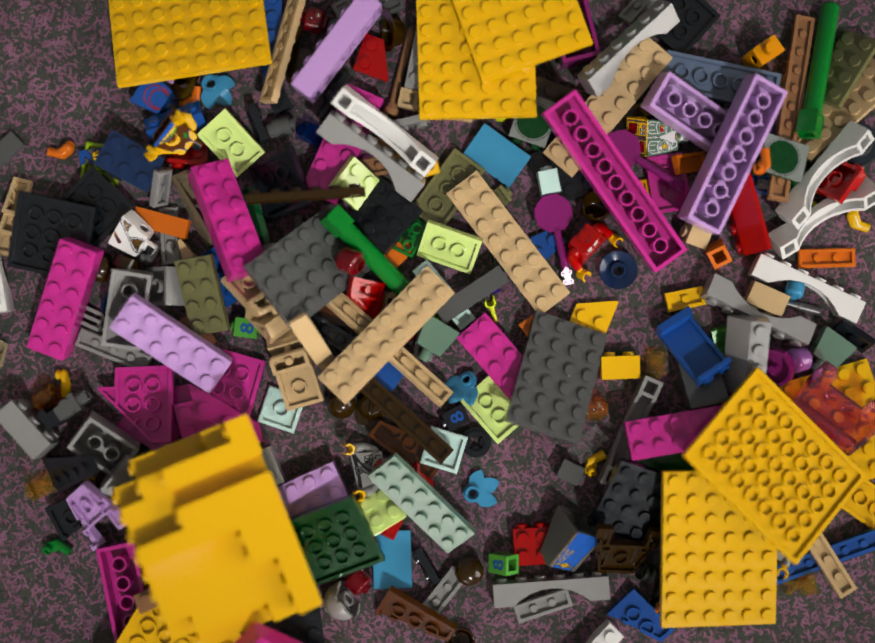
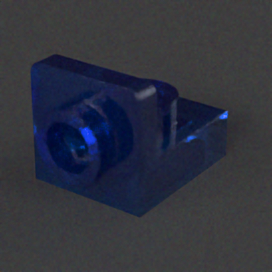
(306, 132)

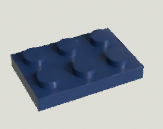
(126, 160)

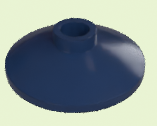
(625, 263)

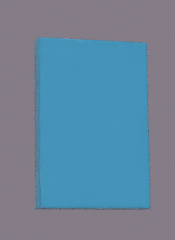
(497, 155)
(397, 566)

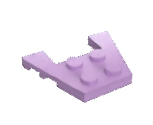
(91, 506)

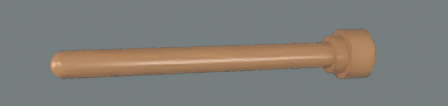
(391, 109)

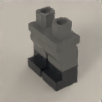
(66, 409)

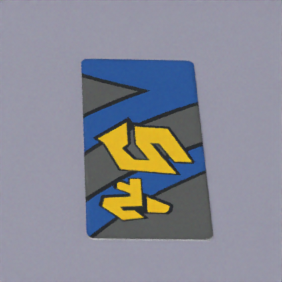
(88, 156)

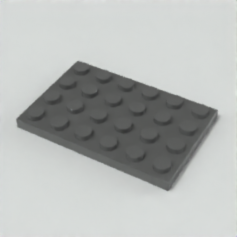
(301, 270)
(556, 378)

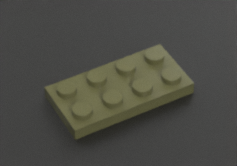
(847, 65)
(433, 199)
(202, 294)

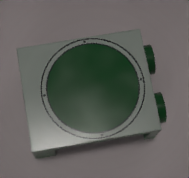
(532, 130)
(786, 157)

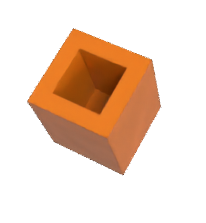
(718, 253)

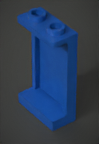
(692, 347)

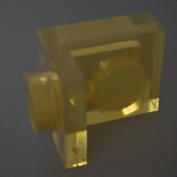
(655, 363)
(39, 487)

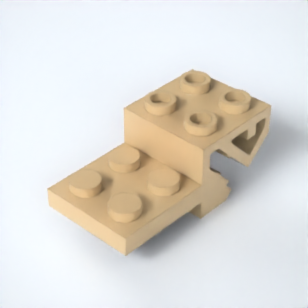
(258, 308)
(294, 372)

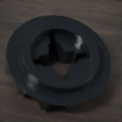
(485, 442)

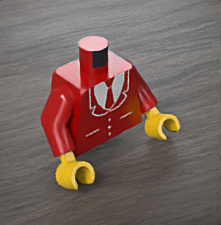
(586, 243)

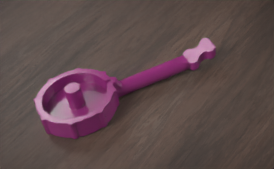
(630, 149)
(554, 214)
(780, 366)

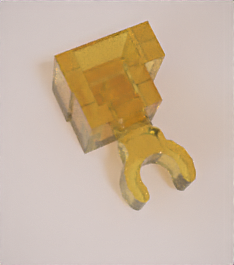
(805, 584)

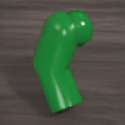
(56, 545)

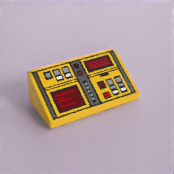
(639, 127)

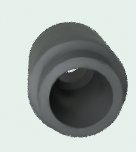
(281, 126)

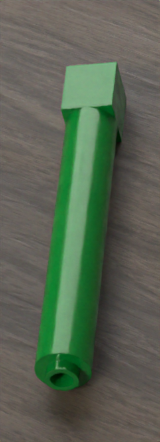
(810, 117)
(342, 226)

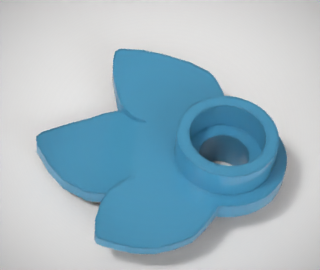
(217, 93)
(461, 389)
(484, 488)

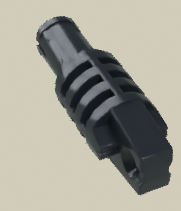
(331, 93)

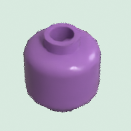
(802, 358)

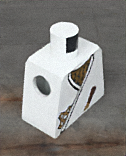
(133, 235)

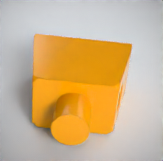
(763, 52)

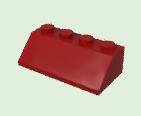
(748, 222)

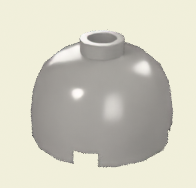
(340, 602)

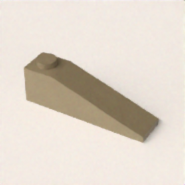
(189, 200)

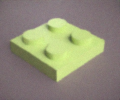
(355, 173)
(380, 512)

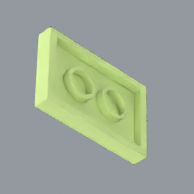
(231, 141)
(449, 246)
(491, 410)

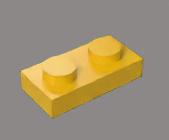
(681, 299)

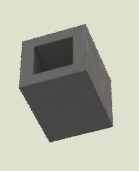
(570, 471)

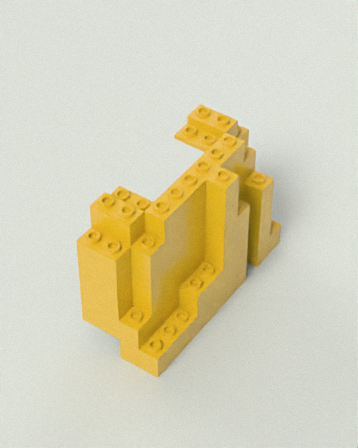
(214, 535)

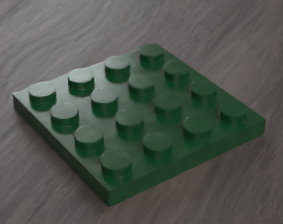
(336, 539)

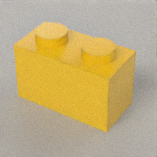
(619, 367)

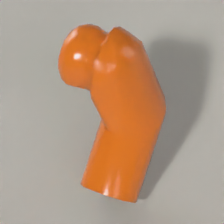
(63, 152)
(764, 163)

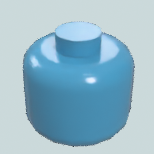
(794, 289)

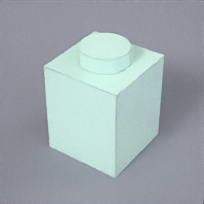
(548, 181)

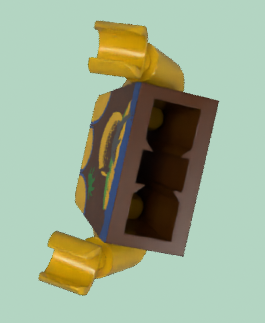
(174, 135)

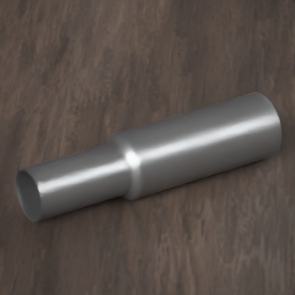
(804, 307)

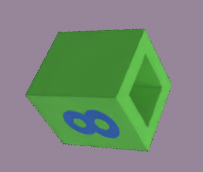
(243, 328)
(503, 563)

